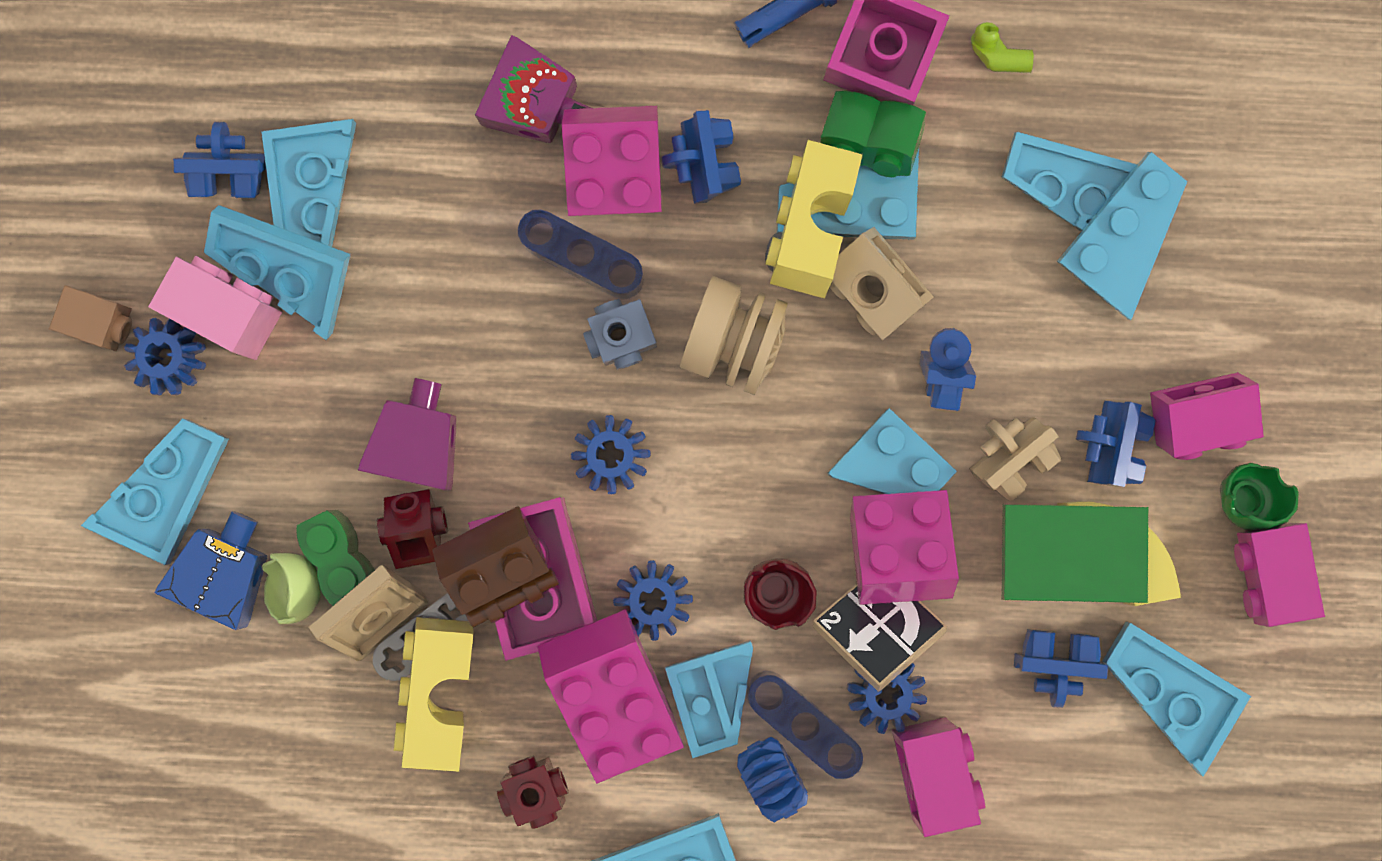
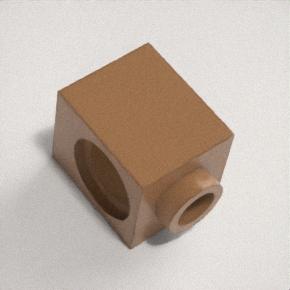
(91, 319)

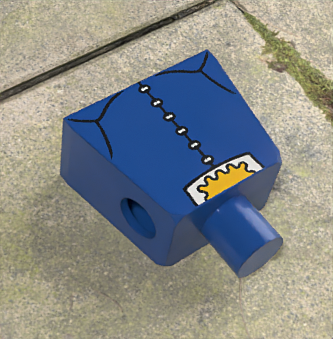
(218, 573)

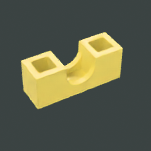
(822, 183)
(432, 735)

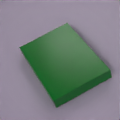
(1075, 553)

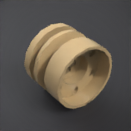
(734, 335)

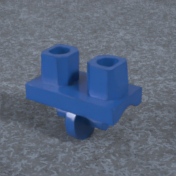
(697, 159)
(202, 167)
(947, 368)
(1112, 444)
(1082, 662)

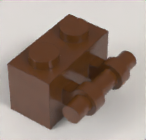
(494, 568)

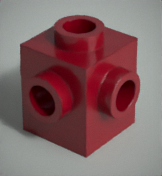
(411, 528)
(543, 778)

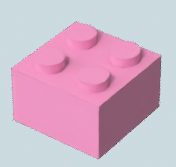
(224, 313)

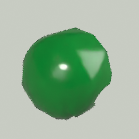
(1257, 497)

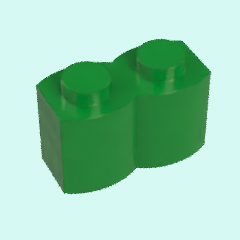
(881, 131)
(333, 548)

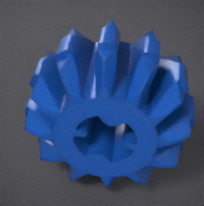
(147, 358)
(600, 466)
(658, 614)
(884, 712)
(772, 779)

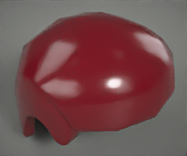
(780, 593)

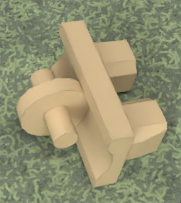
(1012, 449)

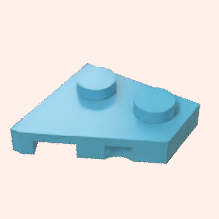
(893, 460)
(711, 696)

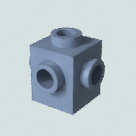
(615, 316)

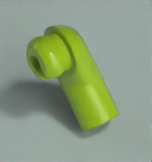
(995, 54)

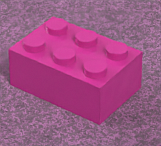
(563, 606)
(610, 696)

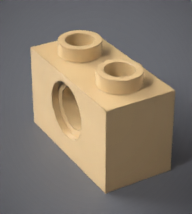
(902, 289)

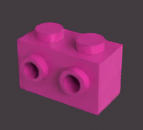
(1207, 415)
(1279, 575)

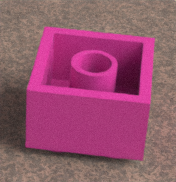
(886, 49)
(612, 160)
(903, 547)
(938, 777)

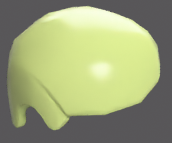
(290, 587)

